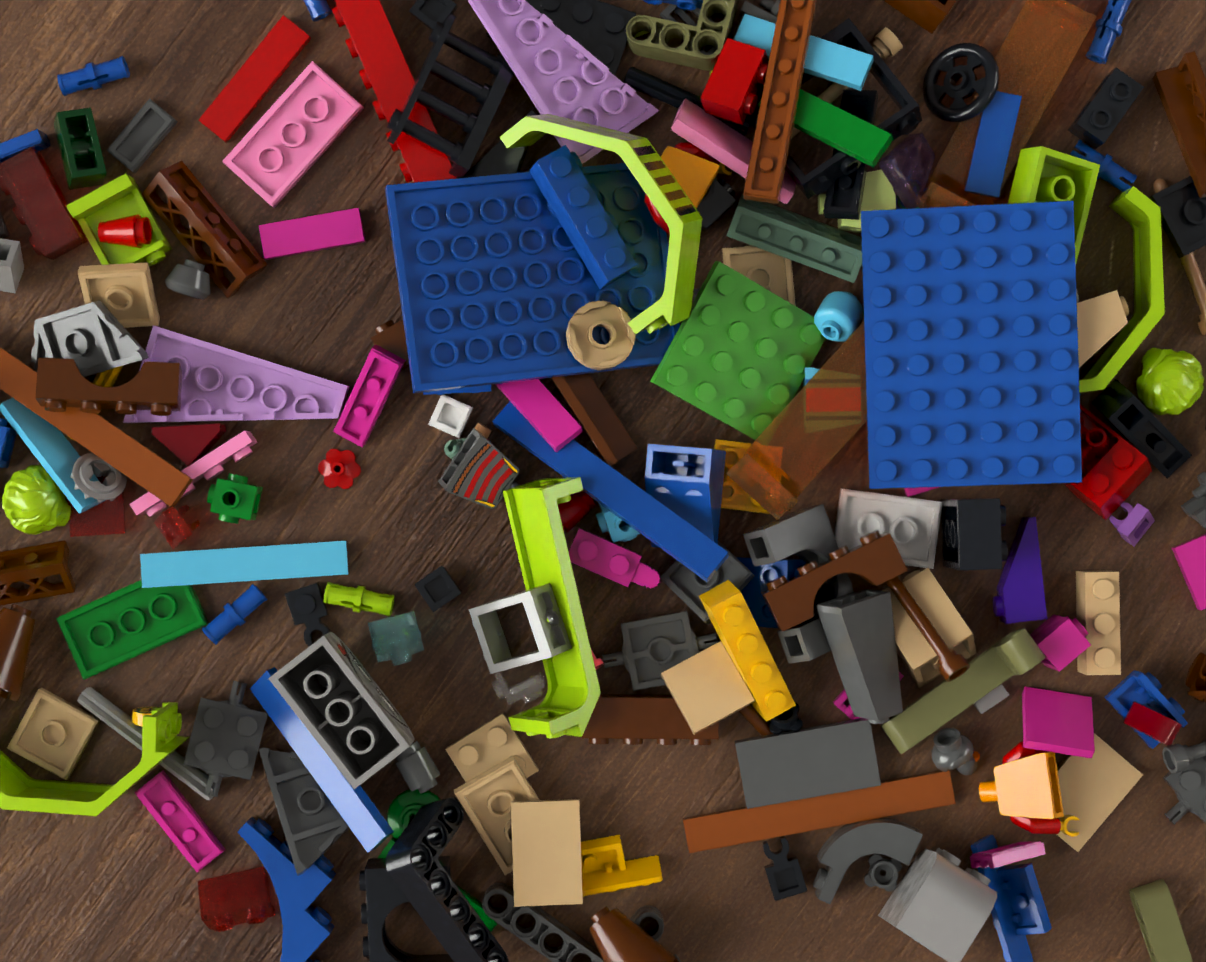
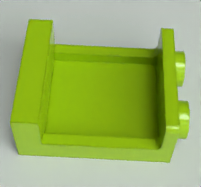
(114, 201)

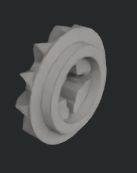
(91, 464)

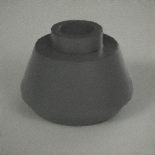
(189, 280)

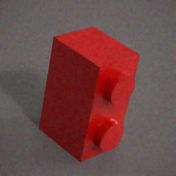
(735, 81)

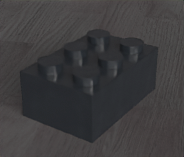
(973, 533)

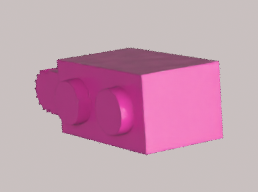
(611, 560)

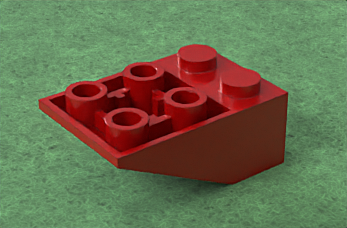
(1109, 467)

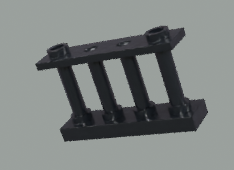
(473, 124)

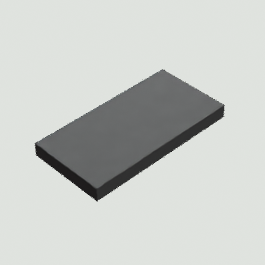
(808, 762)

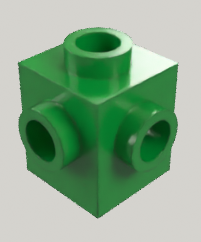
(246, 502)

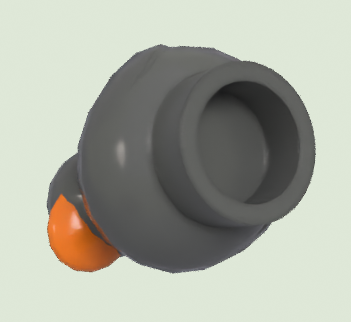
(954, 752)

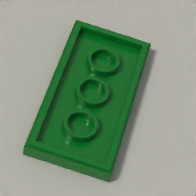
(129, 624)

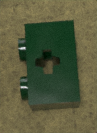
(79, 148)

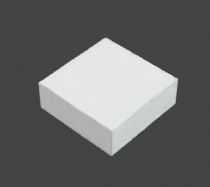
(450, 416)

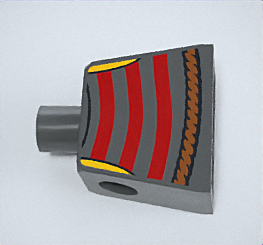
(479, 472)

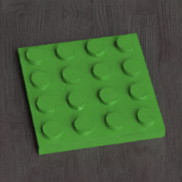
(739, 352)

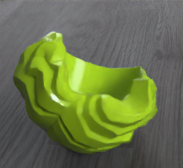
(1169, 381)
(34, 501)

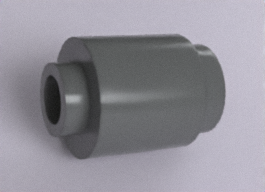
(417, 768)

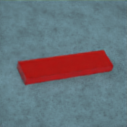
(254, 79)

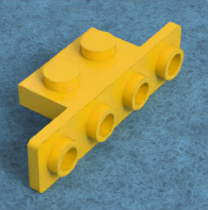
(607, 871)

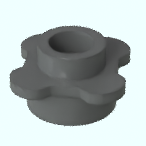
(887, 881)

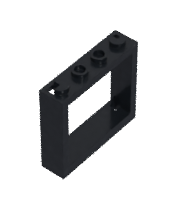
(898, 124)

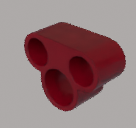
(1152, 724)

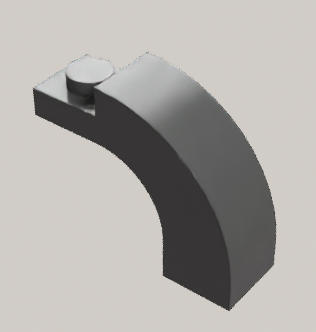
(860, 839)

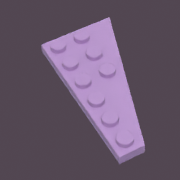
(560, 72)
(237, 386)

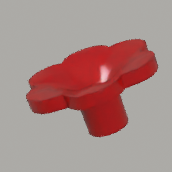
(348, 466)

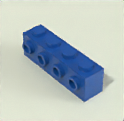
(583, 216)

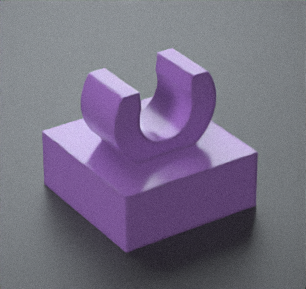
(1135, 524)

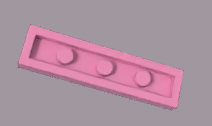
(207, 467)

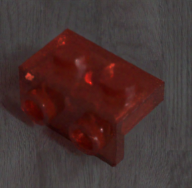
(235, 899)

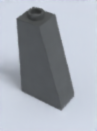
(865, 652)

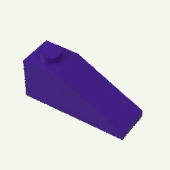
(1021, 583)

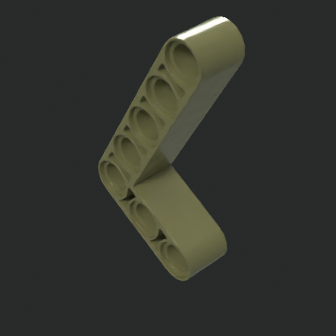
(694, 37)
(1006, 658)
(1159, 922)

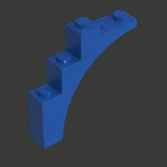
(302, 924)

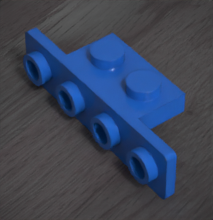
(1018, 904)

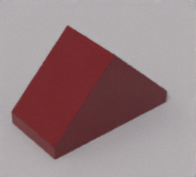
(189, 441)

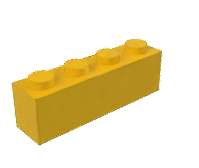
(747, 649)

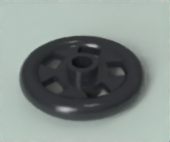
(985, 87)

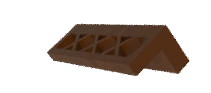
(1184, 101)
(206, 223)
(596, 416)
(31, 567)

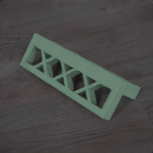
(797, 238)

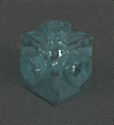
(396, 638)

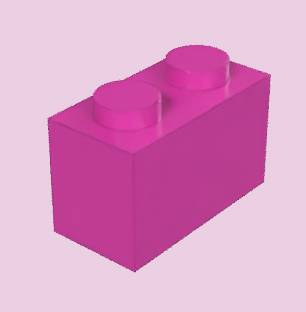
(1060, 641)

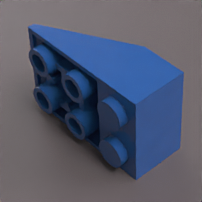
(688, 484)

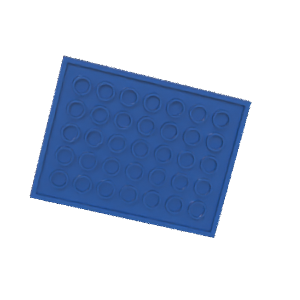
(497, 278)
(971, 345)

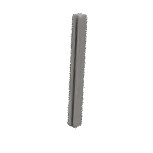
(123, 725)

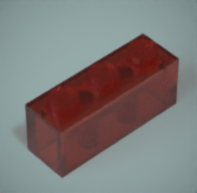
(40, 204)

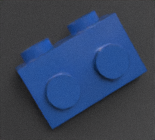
(1144, 690)

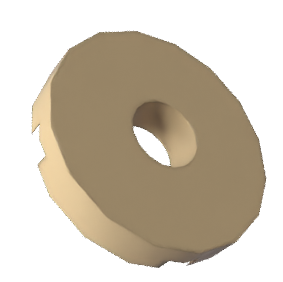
(583, 345)

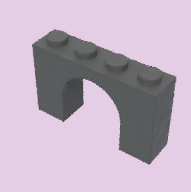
(811, 538)

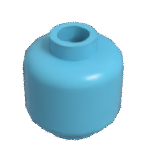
(840, 314)

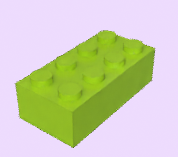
(1054, 177)

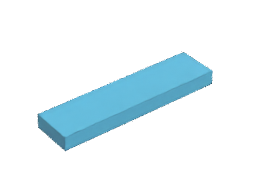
(823, 57)
(50, 449)

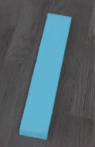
(244, 564)

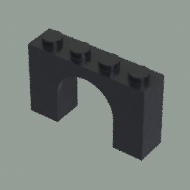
(381, 899)

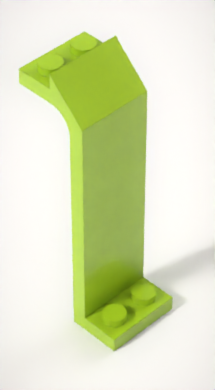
(545, 560)

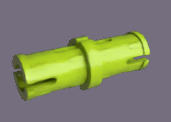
(358, 599)

